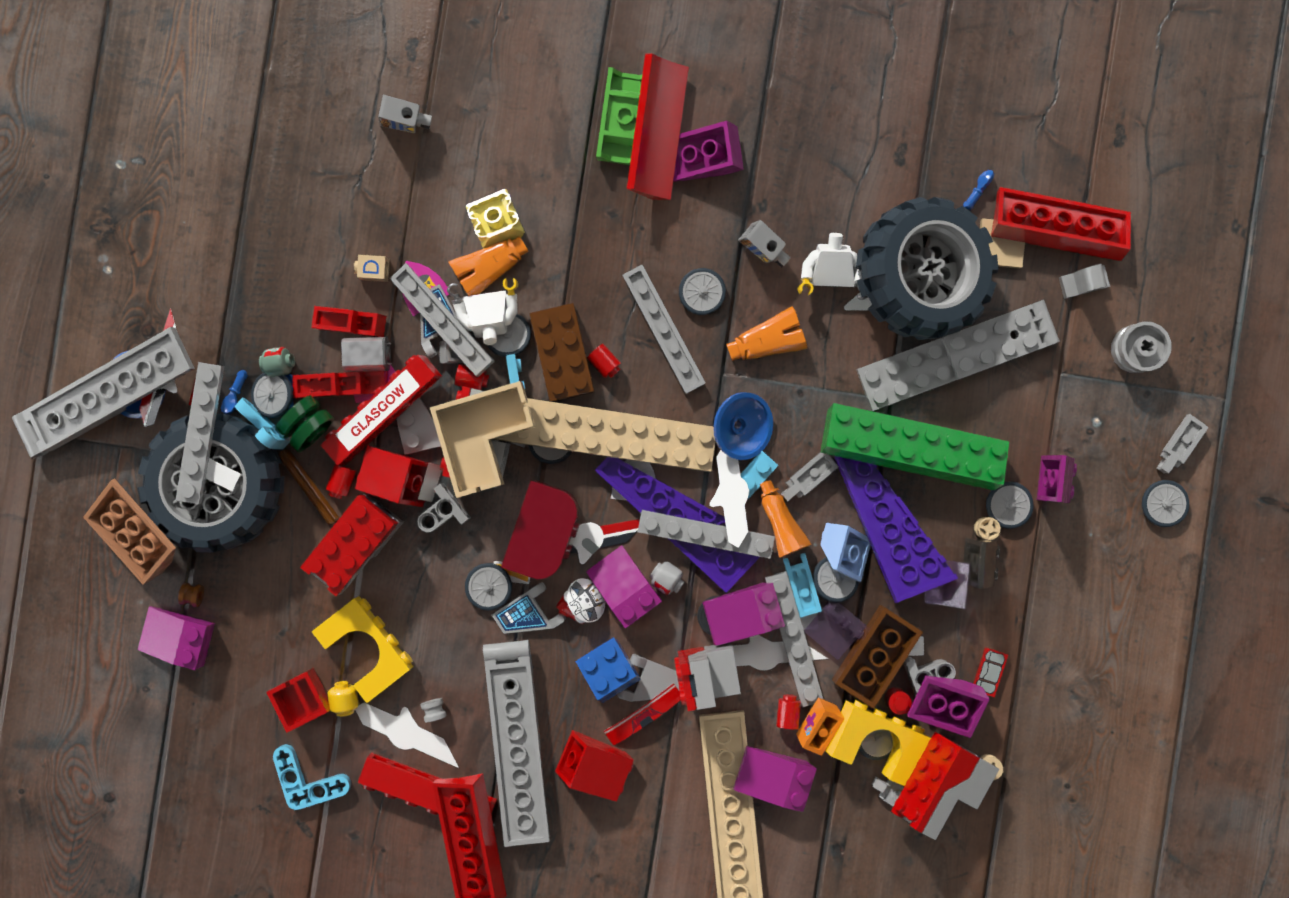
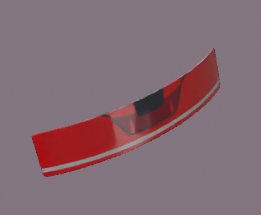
(643, 715)

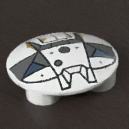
(585, 601)

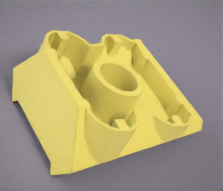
(495, 219)

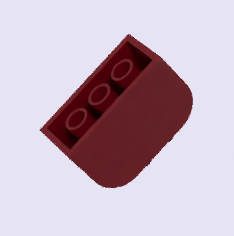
(542, 531)

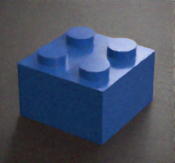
(608, 670)

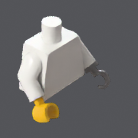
(831, 266)
(486, 313)

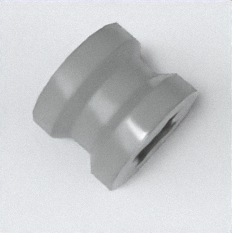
(433, 710)

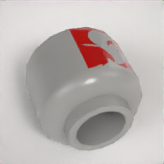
(667, 578)

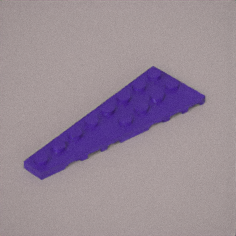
(651, 495)
(898, 542)

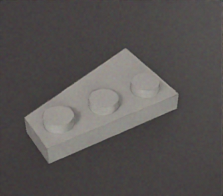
(417, 429)

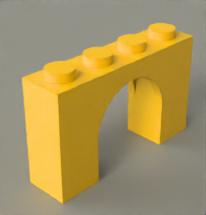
(358, 617)
(858, 722)

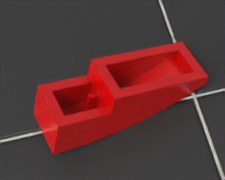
(348, 321)

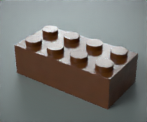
(562, 352)
(877, 656)

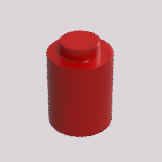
(604, 361)
(467, 378)
(340, 481)
(897, 701)
(788, 712)

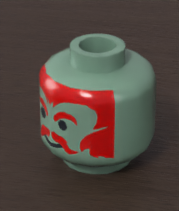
(276, 362)

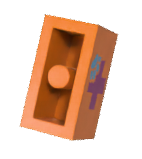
(820, 726)

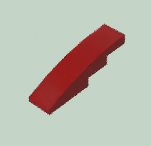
(338, 383)

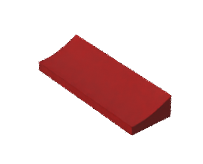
(657, 128)
(1062, 224)
(469, 837)

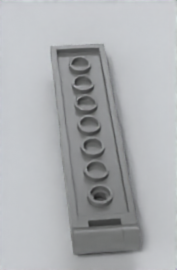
(957, 355)
(102, 393)
(516, 743)

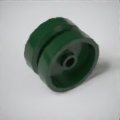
(304, 423)

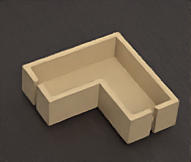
(467, 431)

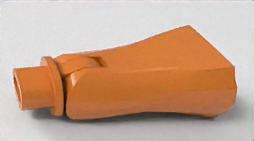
(485, 266)
(771, 337)
(787, 532)

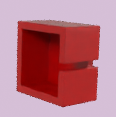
(299, 700)

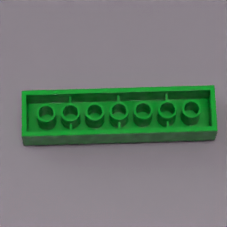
(915, 447)

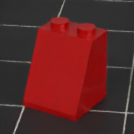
(392, 476)
(594, 766)

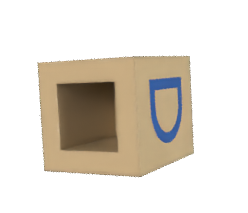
(372, 268)

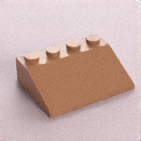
(130, 533)

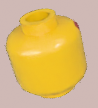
(343, 699)

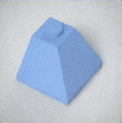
(845, 549)

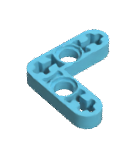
(266, 433)
(299, 787)

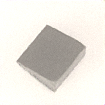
(447, 355)

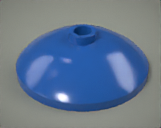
(752, 428)

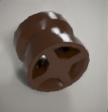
(191, 594)

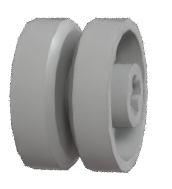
(1141, 347)

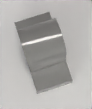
(1084, 281)
(437, 512)
(930, 669)

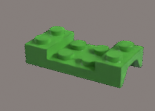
(618, 117)

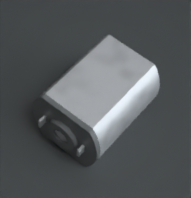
(366, 354)

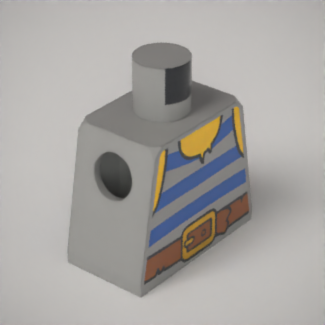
(393, 112)
(756, 240)

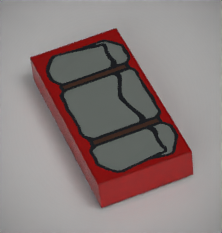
(990, 670)

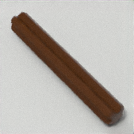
(308, 487)

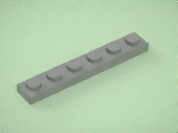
(442, 320)
(663, 329)
(199, 433)
(703, 534)
(795, 642)

